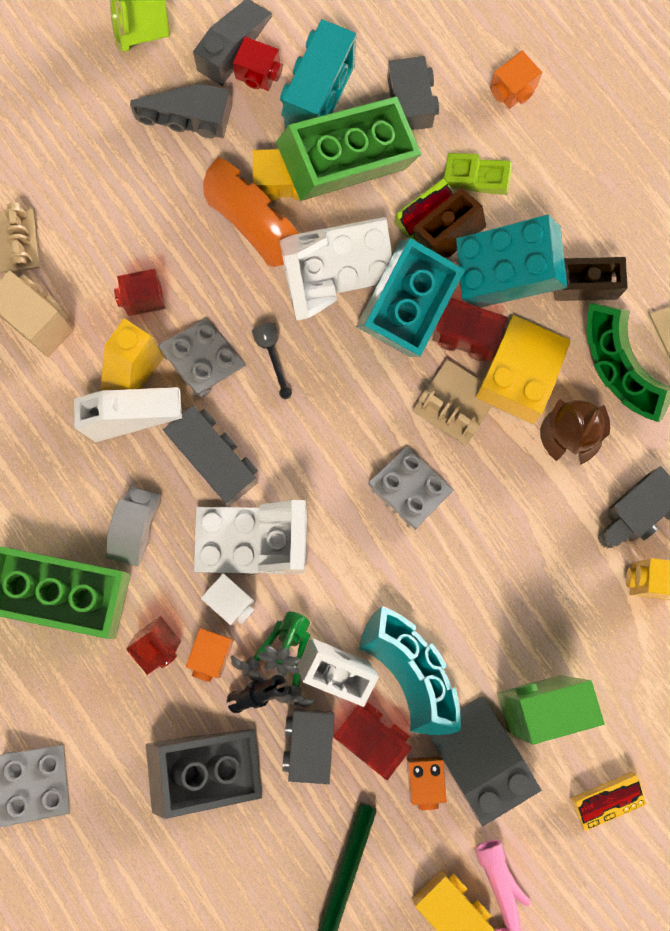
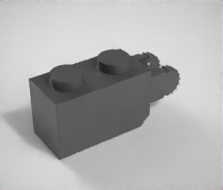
(638, 510)

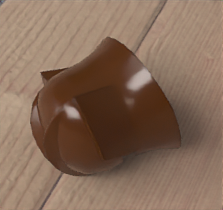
(575, 427)

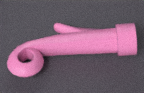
(492, 858)

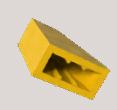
(129, 358)

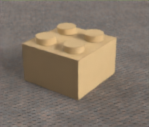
(33, 313)

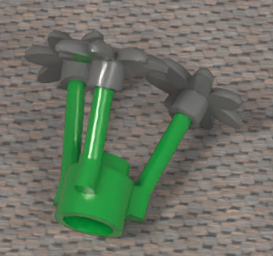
(291, 631)

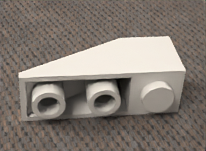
(125, 411)

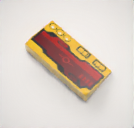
(608, 801)

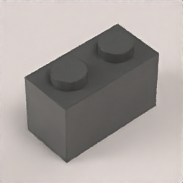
(412, 84)
(310, 746)

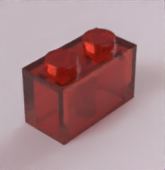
(470, 330)
(373, 740)

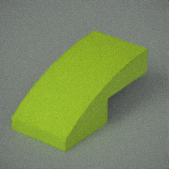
(478, 175)

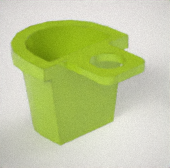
(138, 21)

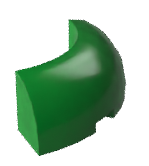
(618, 366)

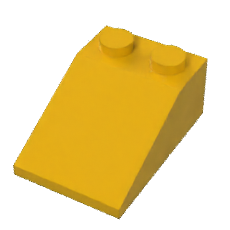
(524, 370)

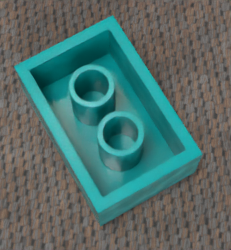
(319, 74)
(512, 262)
(410, 298)

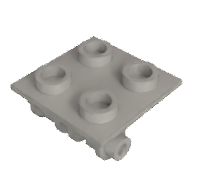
(201, 357)
(410, 487)
(33, 785)

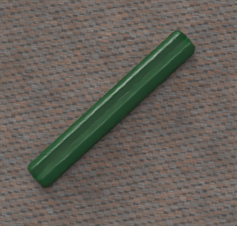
(348, 868)

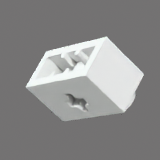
(337, 672)

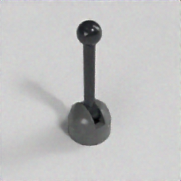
(266, 337)

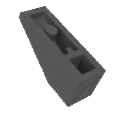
(222, 41)

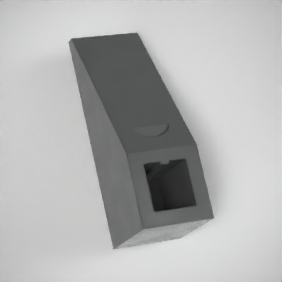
(189, 108)

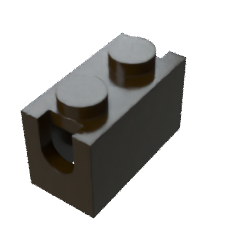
(593, 279)

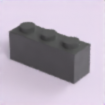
(212, 455)

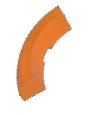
(247, 210)

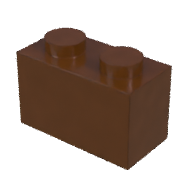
(452, 219)

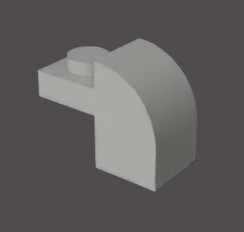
(131, 525)

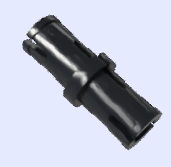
(257, 694)

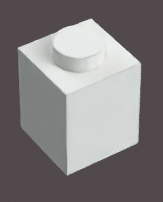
(229, 600)

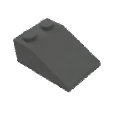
(486, 763)
(202, 772)

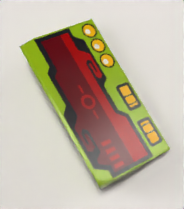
(421, 207)

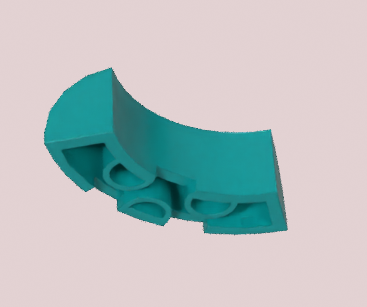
(417, 668)

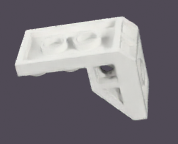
(334, 262)
(252, 539)

